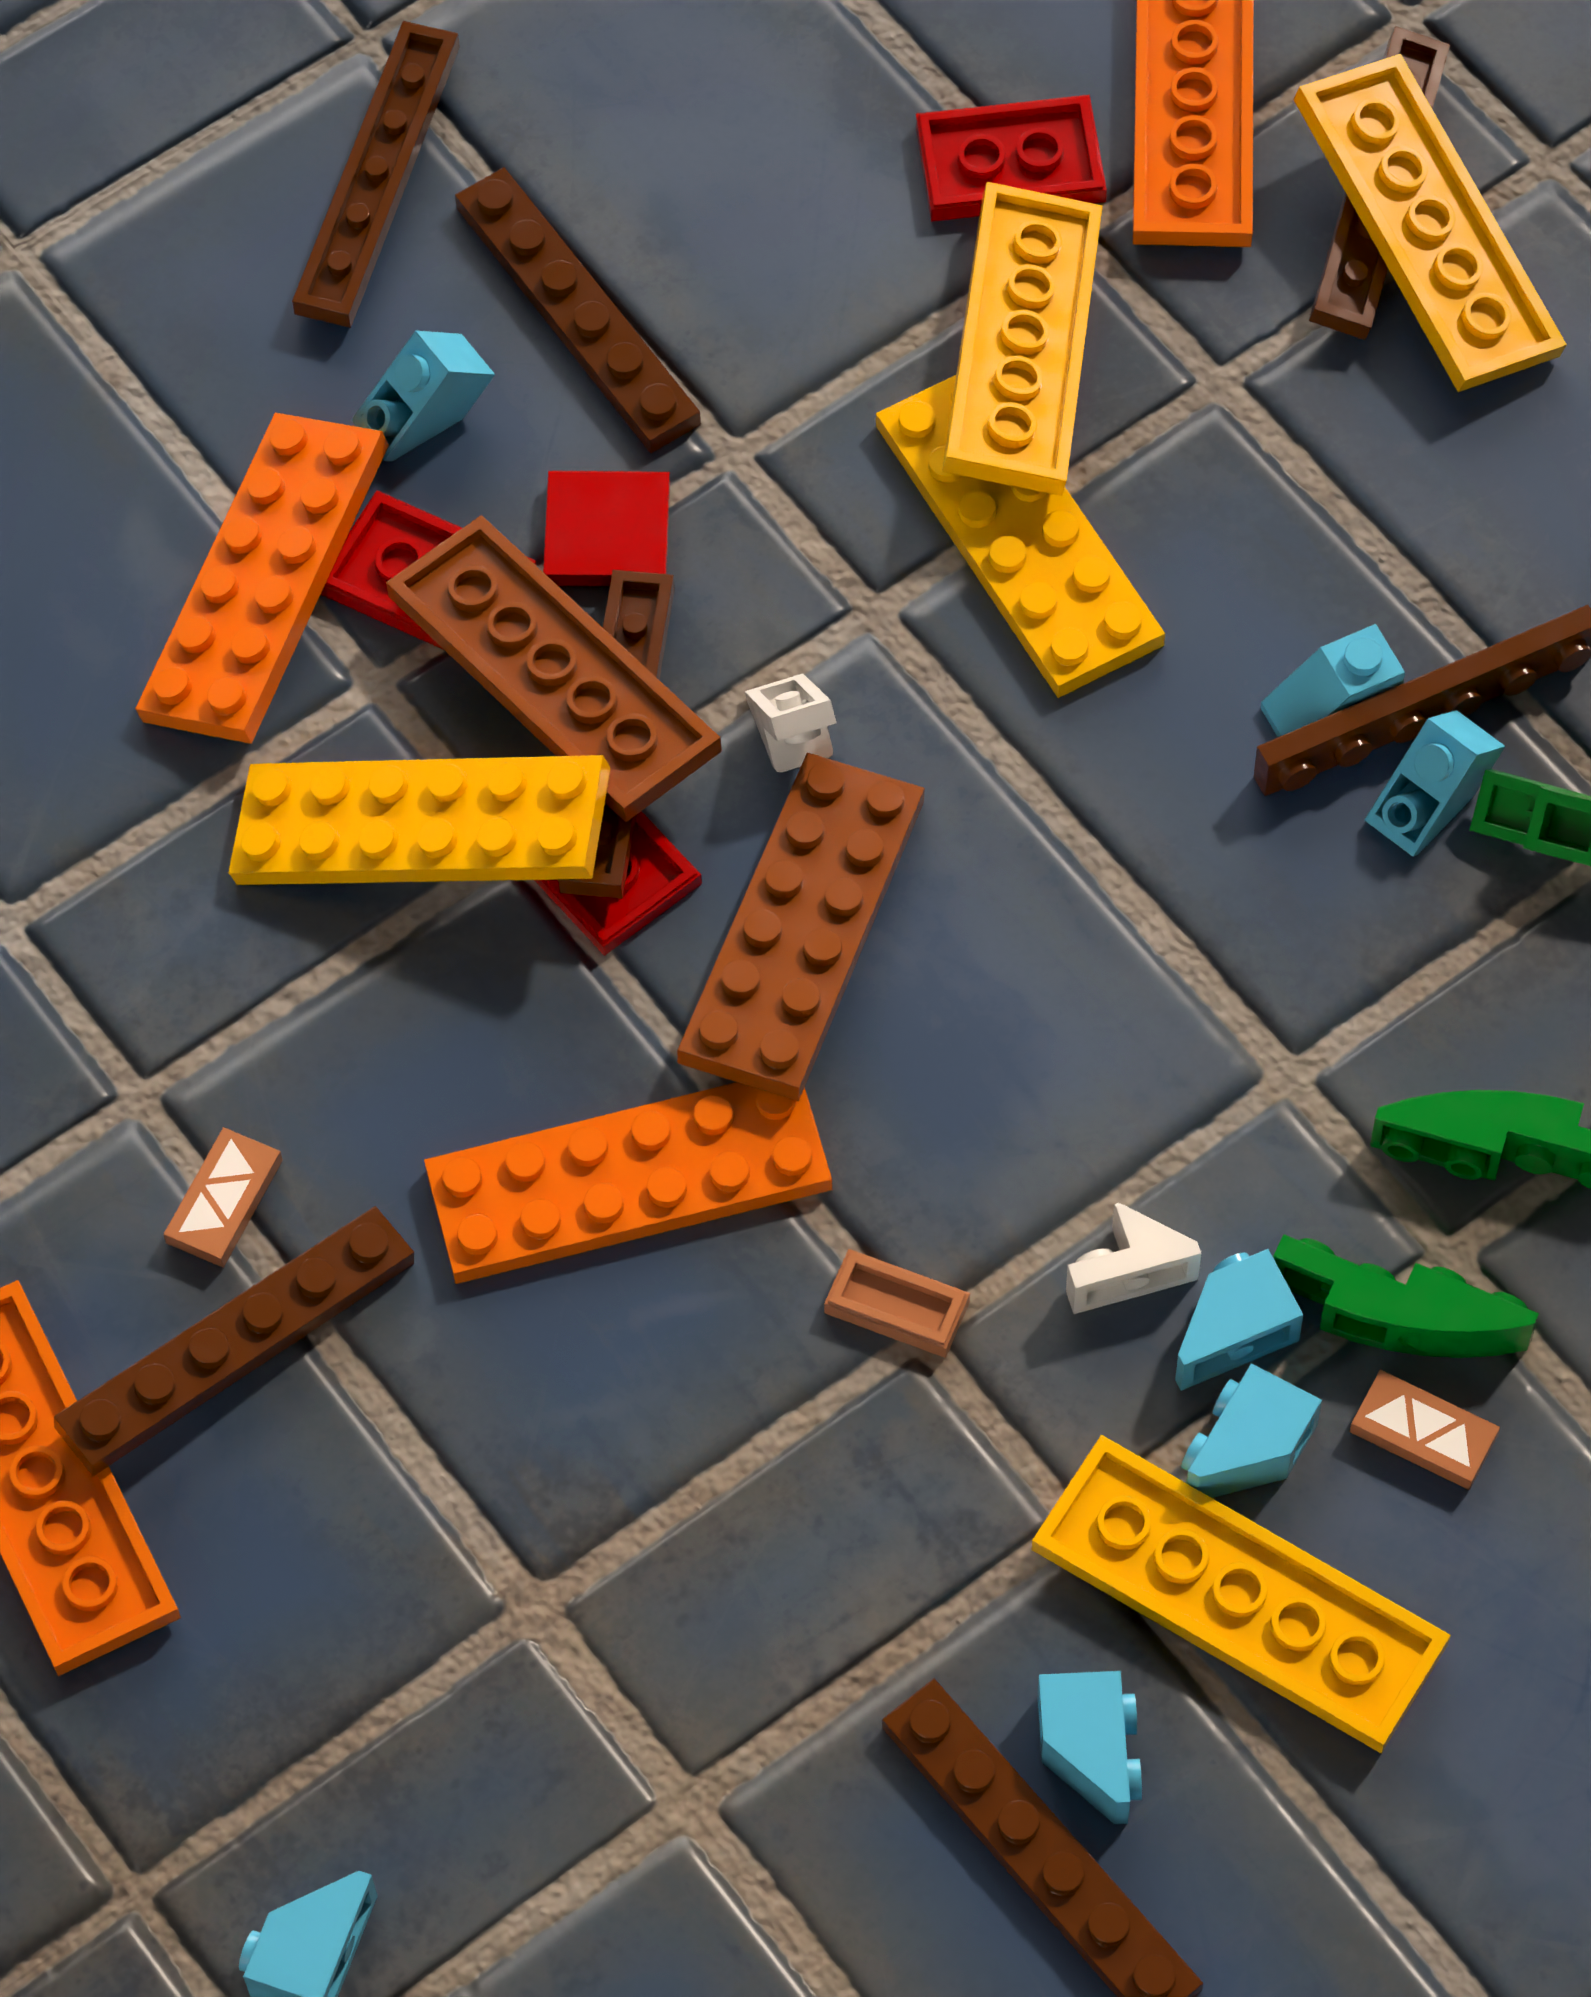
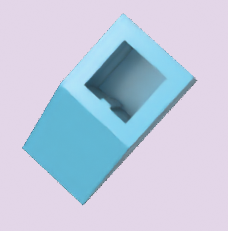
(424, 390)
(1434, 780)
(1256, 1437)
(1085, 1738)

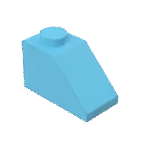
(1334, 680)
(1238, 1318)
(309, 1941)

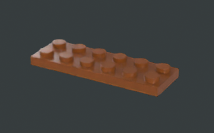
(553, 665)
(801, 927)

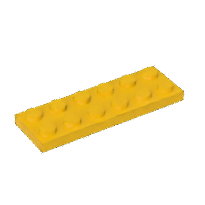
(1429, 222)
(1023, 339)
(1028, 553)
(420, 820)
(1241, 1593)

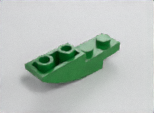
(1534, 816)
(1478, 1128)
(1425, 1317)

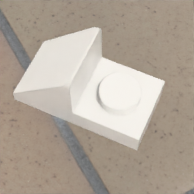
(792, 720)
(1148, 1261)

